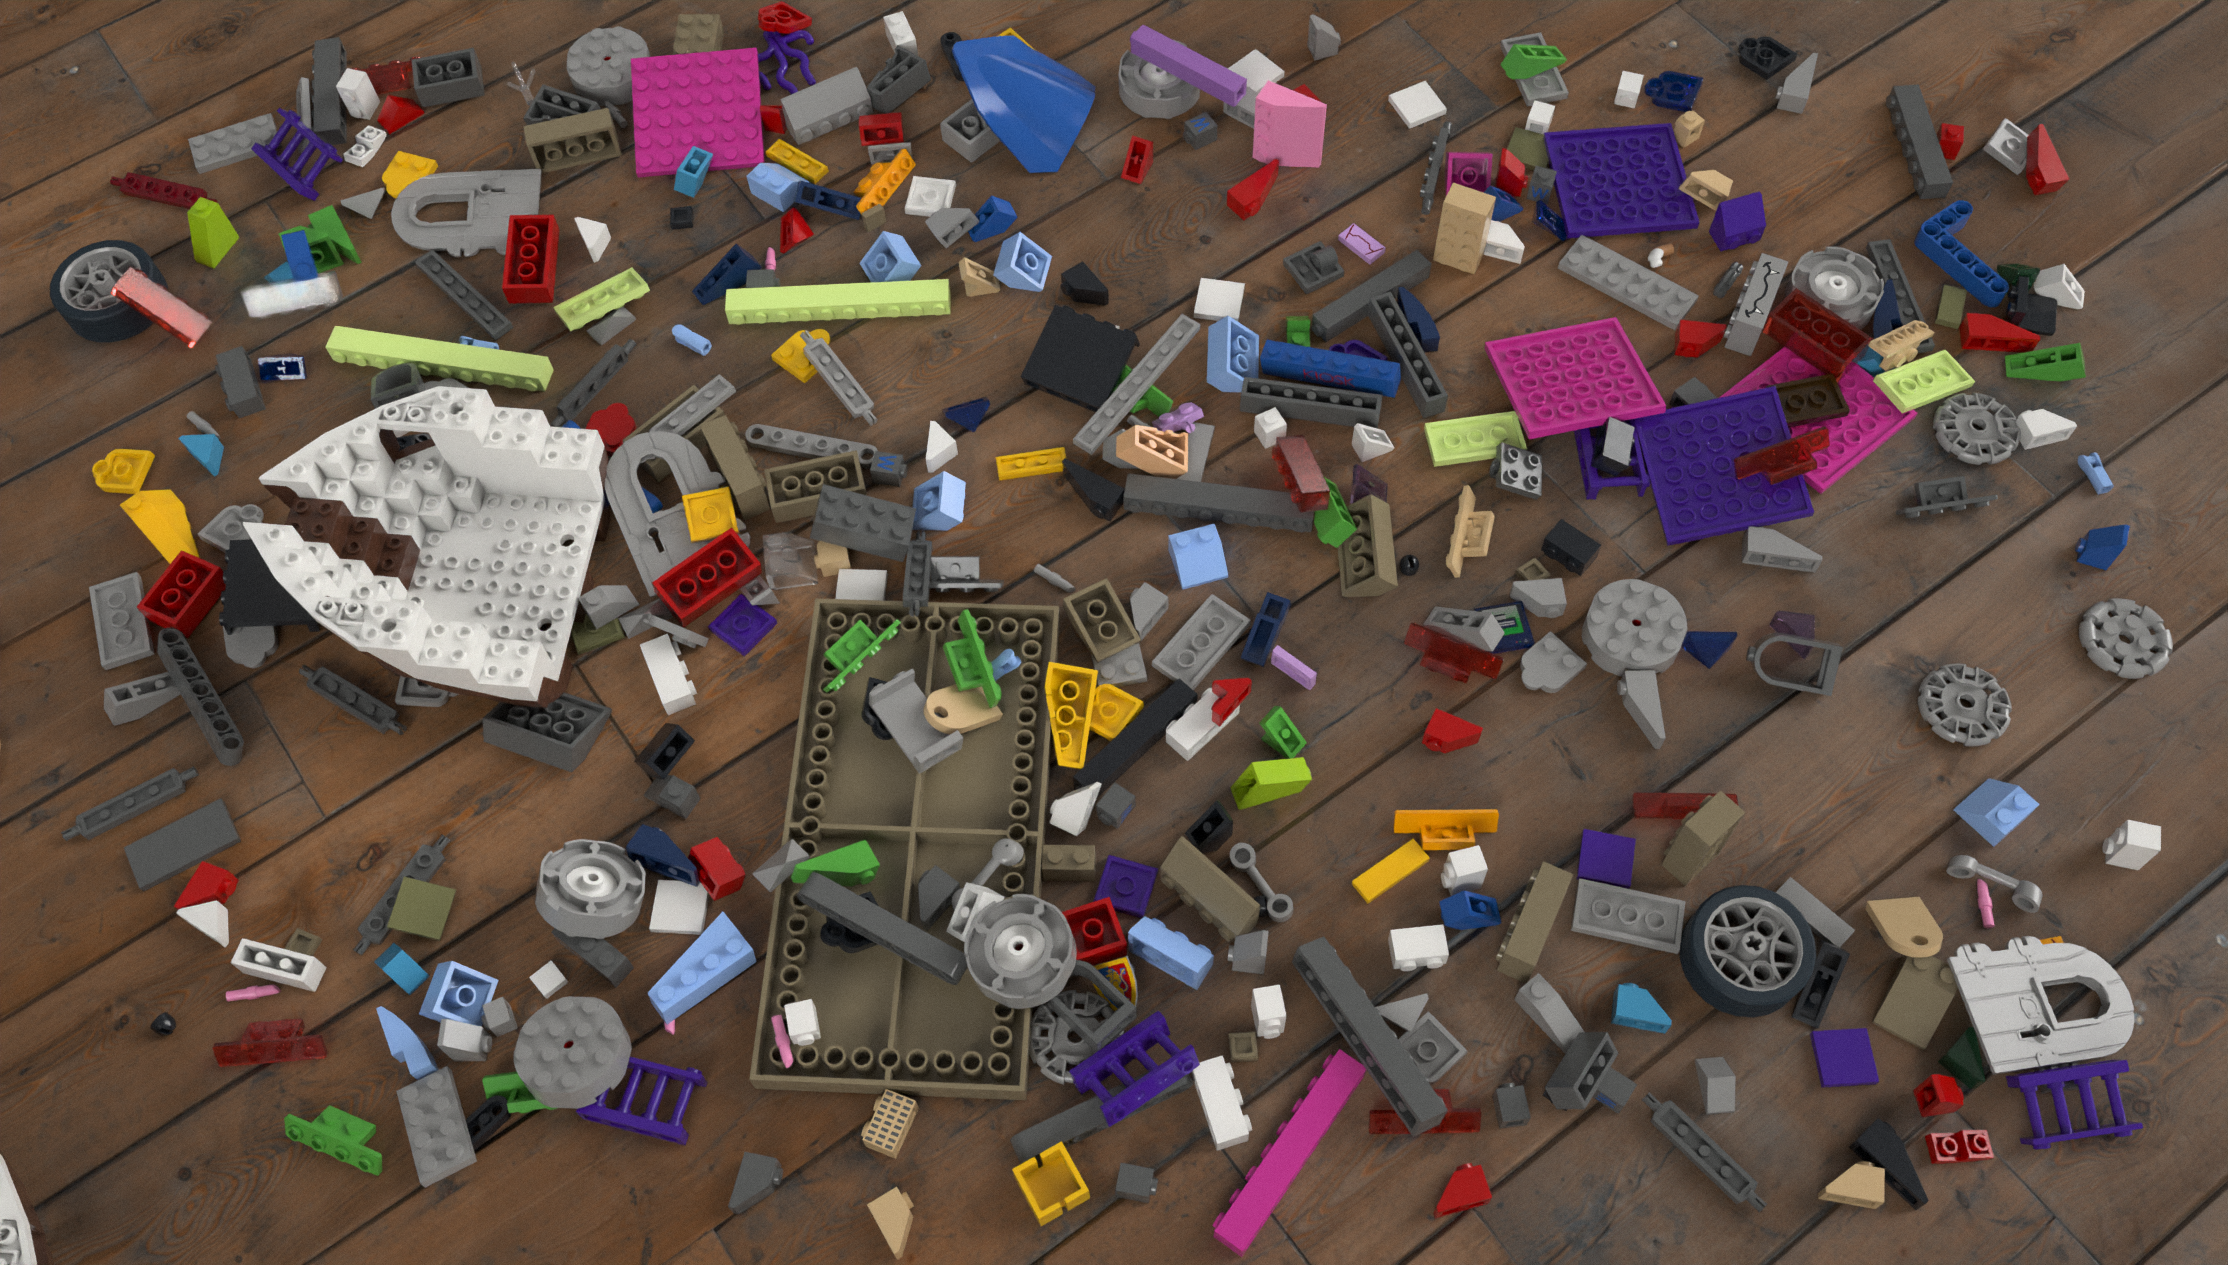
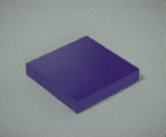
(742, 625)
(1606, 858)
(1127, 885)
(1844, 1057)

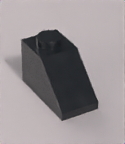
(1084, 286)
(1211, 829)

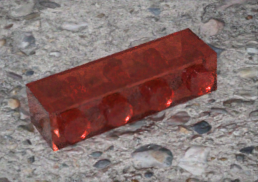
(161, 307)
(1301, 473)

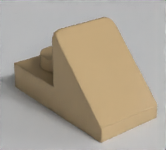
(978, 278)

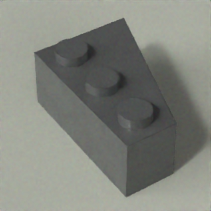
(898, 81)
(556, 104)

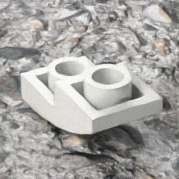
(367, 145)

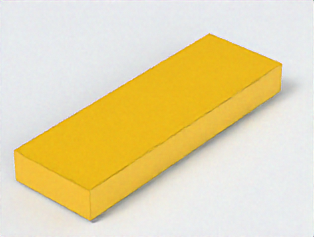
(797, 161)
(1030, 463)
(1390, 871)

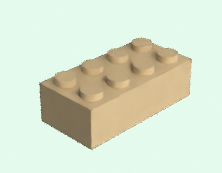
(1464, 228)

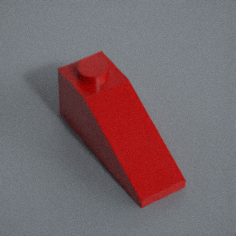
(2043, 164)
(1249, 195)
(1995, 334)

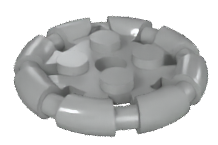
(1971, 438)
(2135, 629)
(1956, 715)
(1057, 1040)

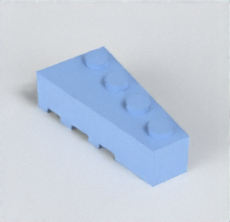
(702, 969)

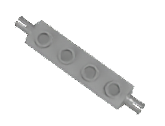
(838, 378)

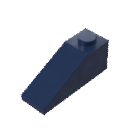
(827, 199)
(727, 274)
(661, 855)

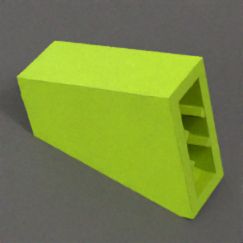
(210, 232)
(1270, 781)

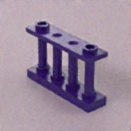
(281, 164)
(1590, 477)
(1123, 1050)
(2082, 1076)
(647, 1122)

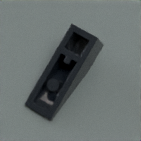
(1098, 494)
(1821, 985)
(1886, 1150)

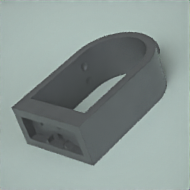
(396, 380)
(1827, 670)
(1109, 1028)

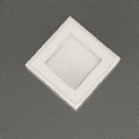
(548, 979)

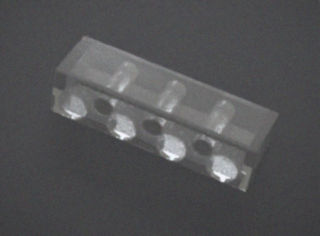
(287, 295)

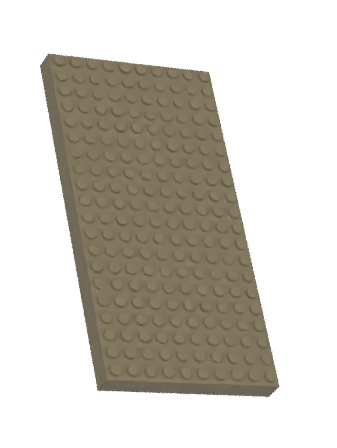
(876, 1011)

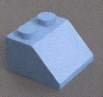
(774, 184)
(890, 259)
(1022, 264)
(939, 503)
(1197, 556)
(1996, 809)
(458, 994)

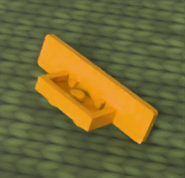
(883, 181)
(1446, 827)

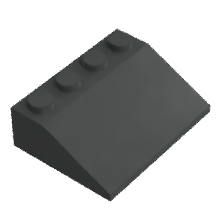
(551, 735)

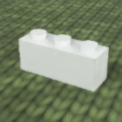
(669, 674)
(1195, 726)
(278, 965)
(1221, 1103)

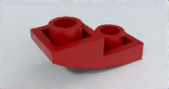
(1959, 1146)

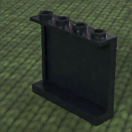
(1079, 358)
(255, 595)

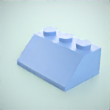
(1231, 355)
(1170, 951)

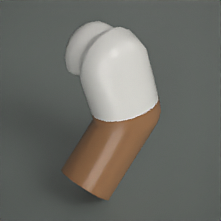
(1659, 252)

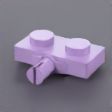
(1179, 419)

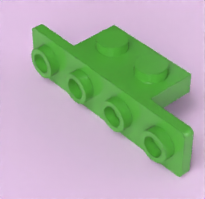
(1152, 399)
(852, 648)
(969, 661)
(514, 1090)
(338, 1136)

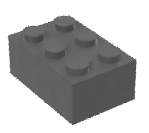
(448, 77)

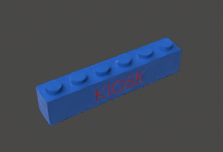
(1330, 368)

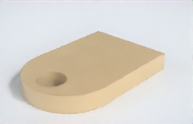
(961, 710)
(1906, 924)

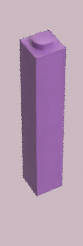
(1188, 65)

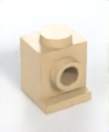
(1688, 128)

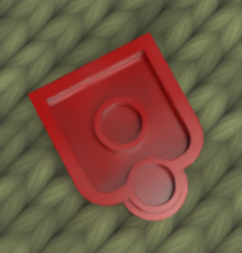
(782, 18)
(613, 426)

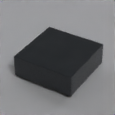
(681, 217)

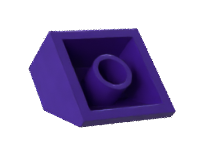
(1738, 222)

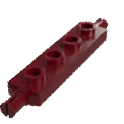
(159, 190)

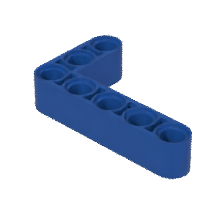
(1955, 259)

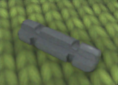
(1727, 280)

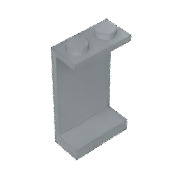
(901, 711)

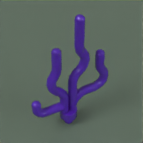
(777, 45)

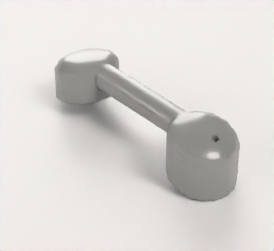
(1004, 852)
(1243, 860)
(2025, 896)

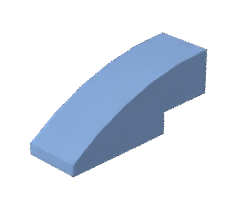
(406, 1045)

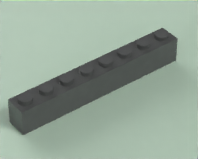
(1215, 502)
(1369, 1036)

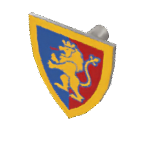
(1121, 976)

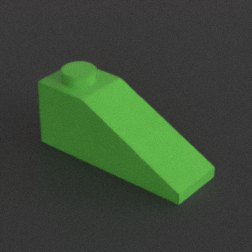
(1530, 60)
(328, 221)
(2048, 364)
(1335, 523)
(844, 866)

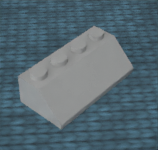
(826, 106)

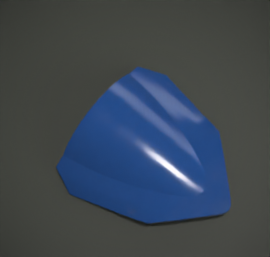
(1025, 98)

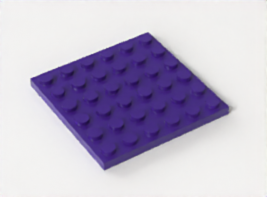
(1620, 180)
(1693, 469)

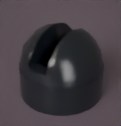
(1405, 566)
(1263, 905)
(163, 1024)

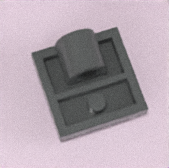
(1314, 267)
(1517, 471)

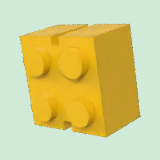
(1052, 1185)

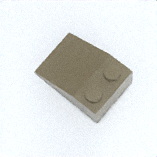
(1100, 620)
(1916, 999)

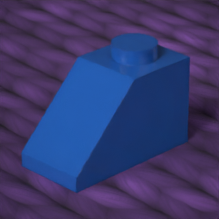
(1505, 204)
(994, 218)
(299, 256)
(2102, 546)
(1469, 911)

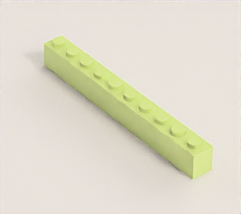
(838, 301)
(440, 358)

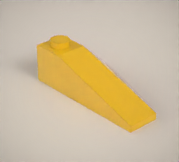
(163, 521)
(1070, 705)

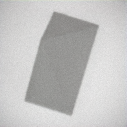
(886, 152)
(365, 203)
(611, 325)
(759, 592)
(633, 621)
(780, 865)
(1404, 1012)

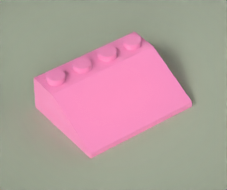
(1288, 127)

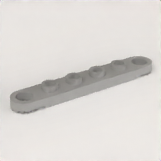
(805, 444)

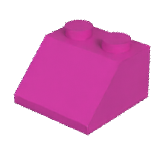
(1468, 170)

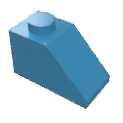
(692, 171)
(1638, 1009)

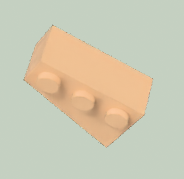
(1154, 451)

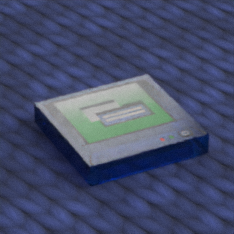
(1513, 623)

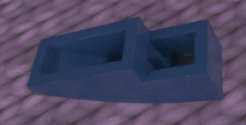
(1887, 312)
(1418, 320)
(1266, 629)

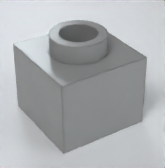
(499, 1017)

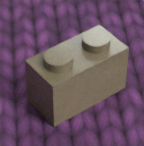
(1068, 862)

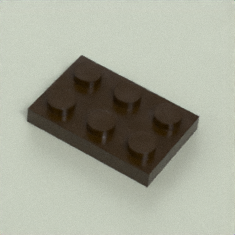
(1811, 400)

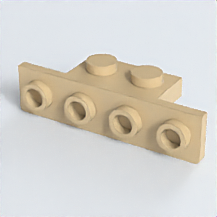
(1900, 344)
(1470, 533)

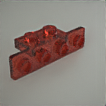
(389, 77)
(1784, 458)
(1451, 655)
(1670, 804)
(270, 1044)
(1455, 1120)

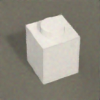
(1628, 89)
(1540, 117)
(1269, 426)
(802, 1022)

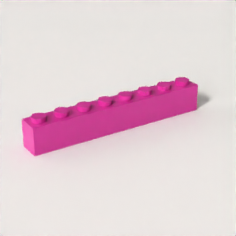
(1289, 1153)

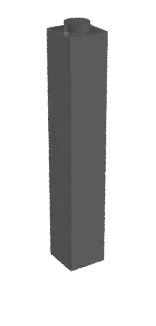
(1355, 304)

